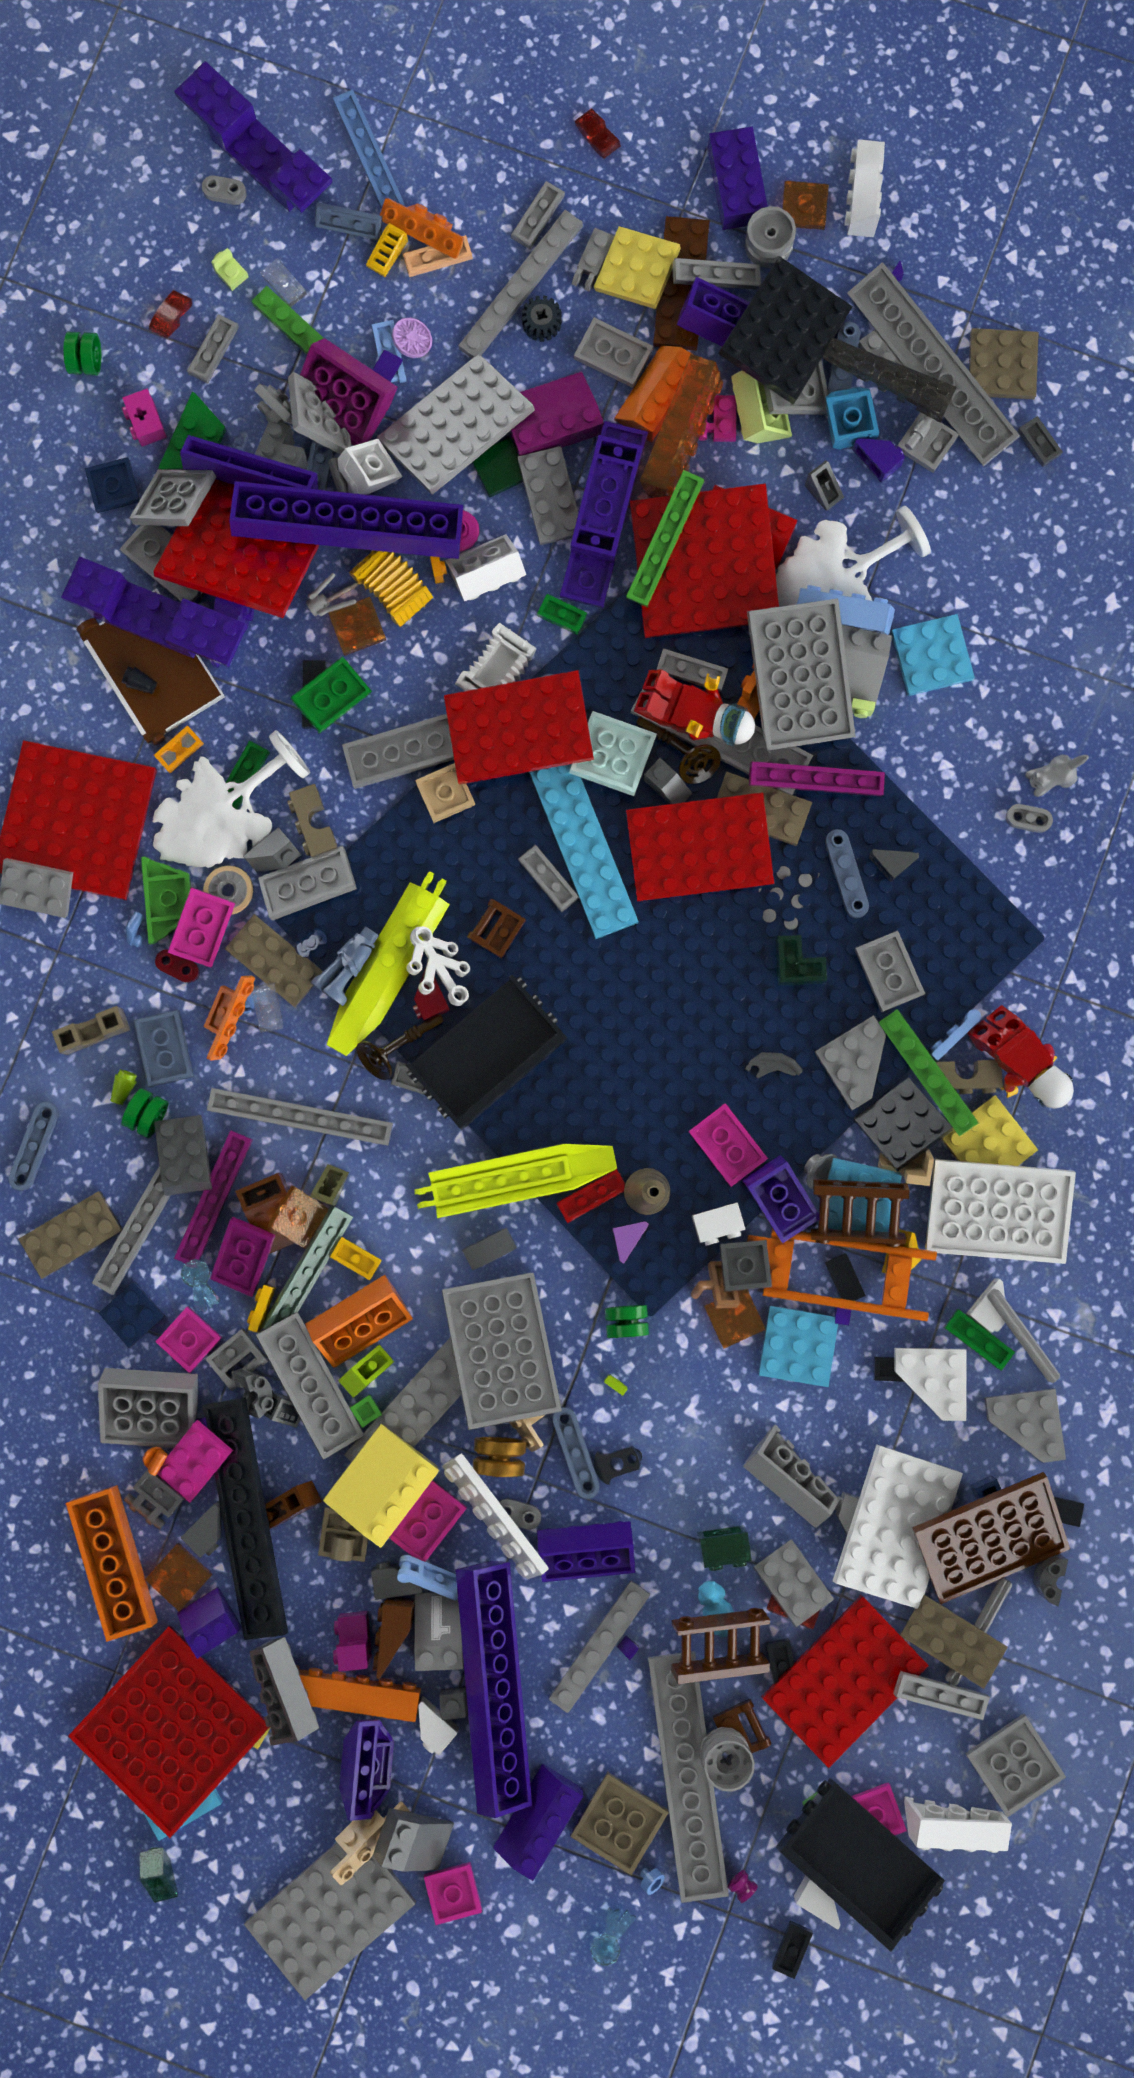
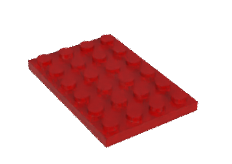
(518, 727)
(700, 847)
(843, 1681)

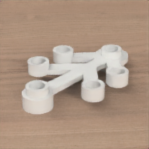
(437, 963)

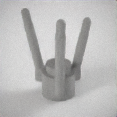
(319, 604)

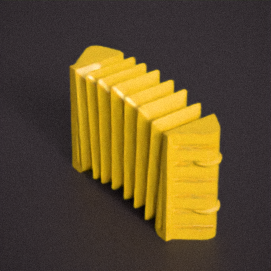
(393, 584)

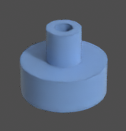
(651, 1880)

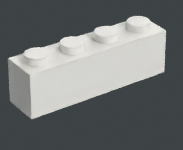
(866, 188)
(956, 1827)

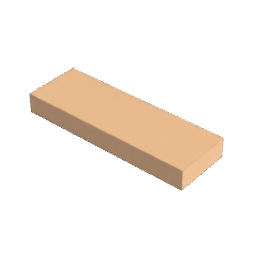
(430, 259)

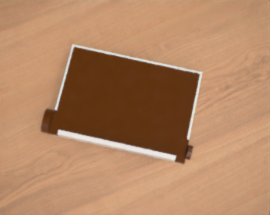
(183, 682)

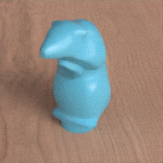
(712, 1596)

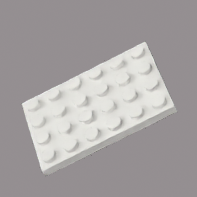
(1000, 1211)
(880, 1544)

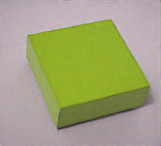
(615, 1384)

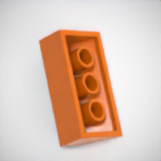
(654, 391)
(358, 1321)

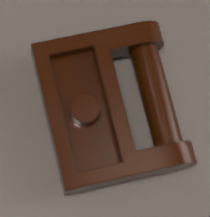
(503, 931)
(730, 1719)

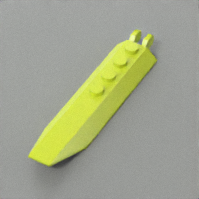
(386, 968)
(516, 1177)

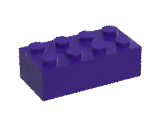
(736, 176)

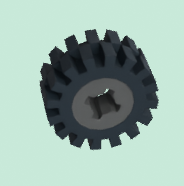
(545, 325)

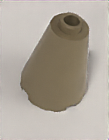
(638, 1188)

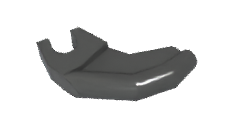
(771, 1062)

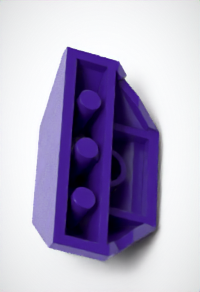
(365, 1768)

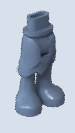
(352, 957)

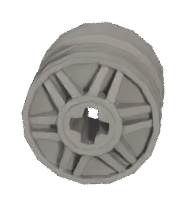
(729, 1772)

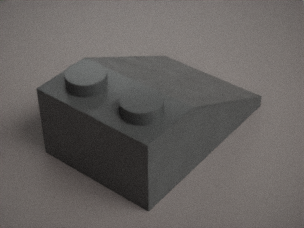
(412, 1841)

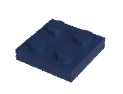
(112, 485)
(131, 1314)

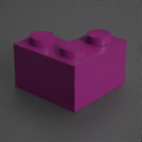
(354, 1641)

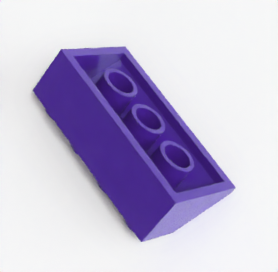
(711, 311)
(586, 1551)
(535, 1829)

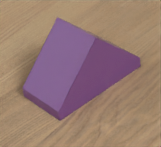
(627, 1237)

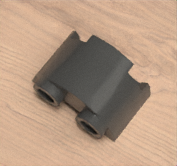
(256, 1390)
(1046, 1576)

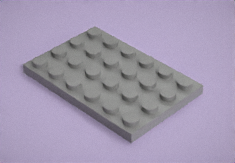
(455, 424)
(801, 674)
(501, 1351)
(322, 1925)

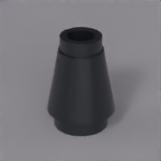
(138, 680)

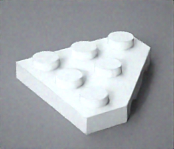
(936, 1378)

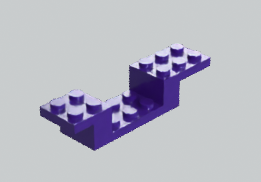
(233, 126)
(603, 514)
(175, 625)

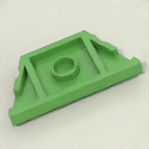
(164, 897)

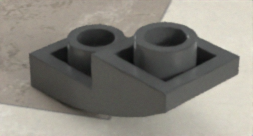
(489, 1248)

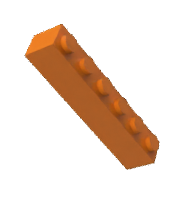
(361, 1694)

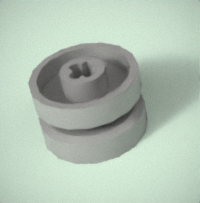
(770, 235)

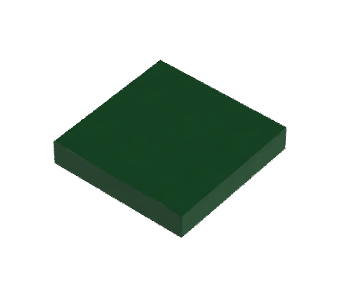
(498, 467)

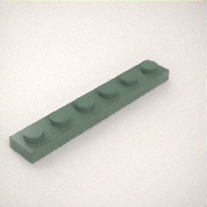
(309, 1266)

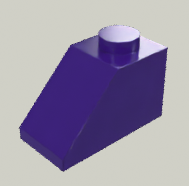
(879, 456)

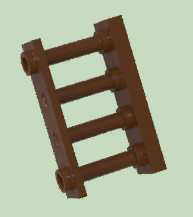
(850, 1190)
(722, 1667)

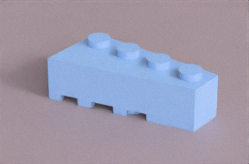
(854, 610)

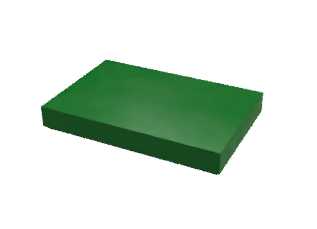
(331, 695)

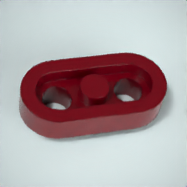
(176, 966)

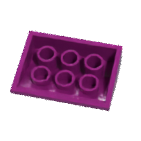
(349, 388)
(562, 416)

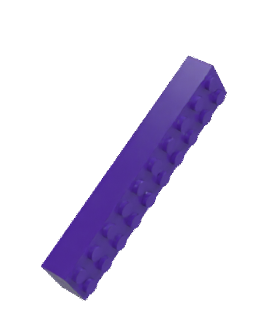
(346, 520)
(493, 1688)

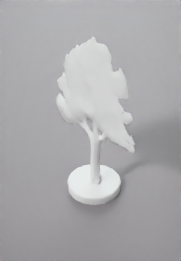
(821, 561)
(205, 825)

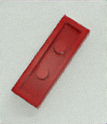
(591, 1196)

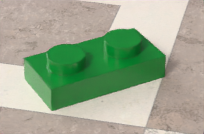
(562, 614)

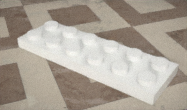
(495, 1517)

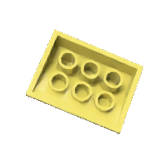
(381, 1485)

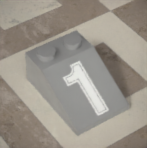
(437, 1633)

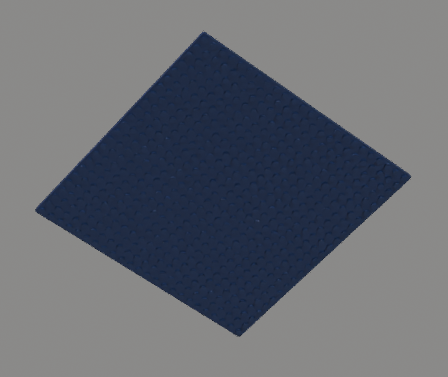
(691, 991)

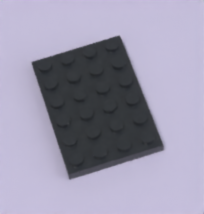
(785, 330)

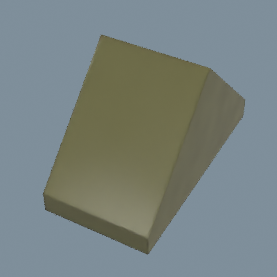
(330, 1185)

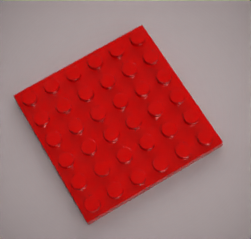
(717, 566)
(230, 567)
(77, 816)
(169, 1731)

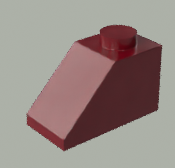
(431, 1004)

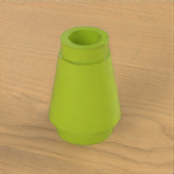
(122, 1086)

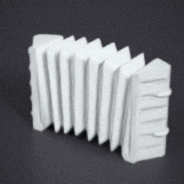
(501, 662)

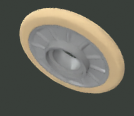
(230, 875)

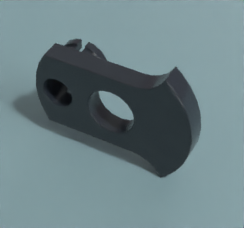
(605, 1470)

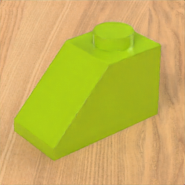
(366, 1371)

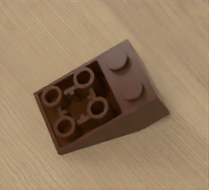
(261, 1202)
(396, 1621)

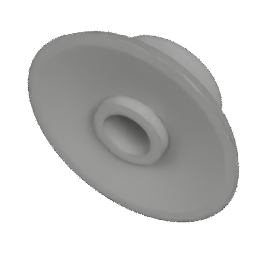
(818, 1168)

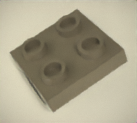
(340, 1539)

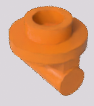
(154, 1459)

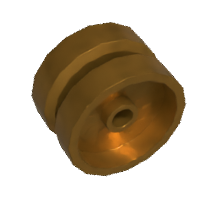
(498, 1459)

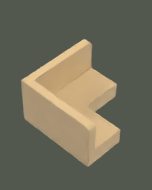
(916, 1172)

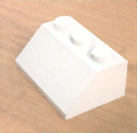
(486, 567)

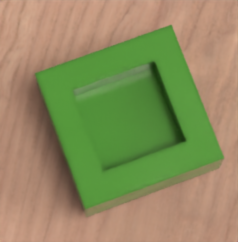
(366, 1410)

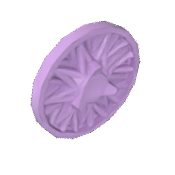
(412, 337)

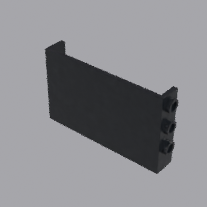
(487, 1053)
(860, 1864)

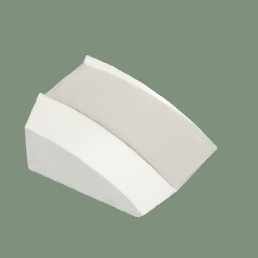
(368, 466)

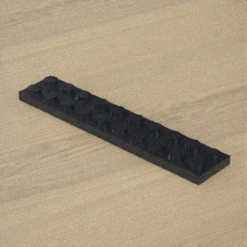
(246, 1523)

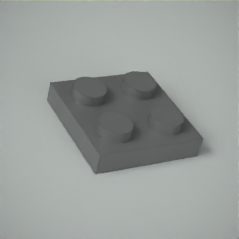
(745, 1265)

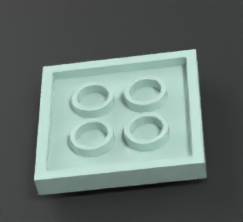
(618, 753)

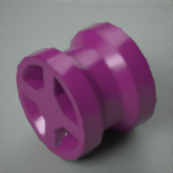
(742, 1886)

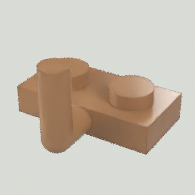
(721, 1299)

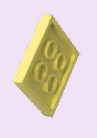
(637, 267)
(992, 1141)

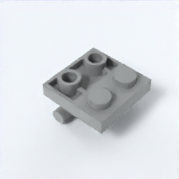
(277, 401)
(927, 442)

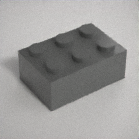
(183, 1155)

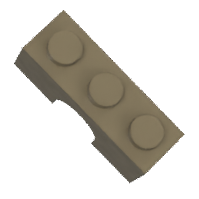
(305, 804)
(85, 1034)
(986, 1076)

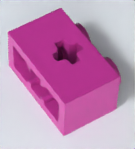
(142, 405)

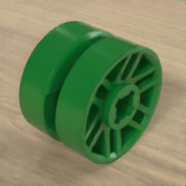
(82, 353)
(143, 1112)
(626, 1321)

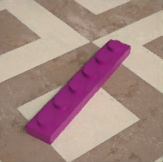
(816, 778)
(214, 1199)

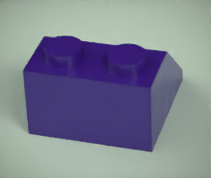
(208, 1622)

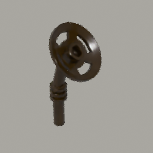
(694, 757)
(380, 1055)

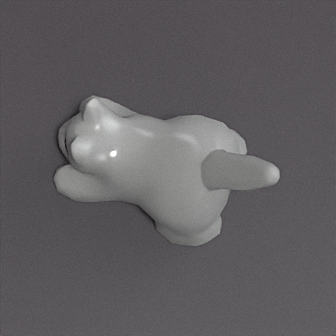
(1059, 771)

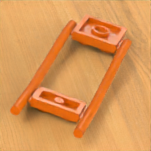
(895, 1283)

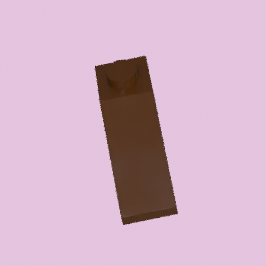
(292, 1503)

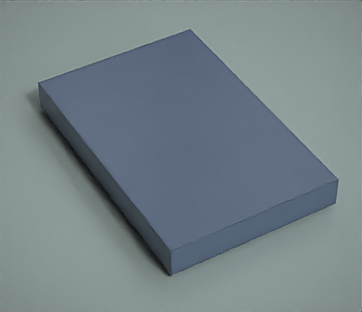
(163, 1048)

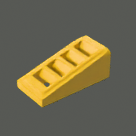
(402, 240)

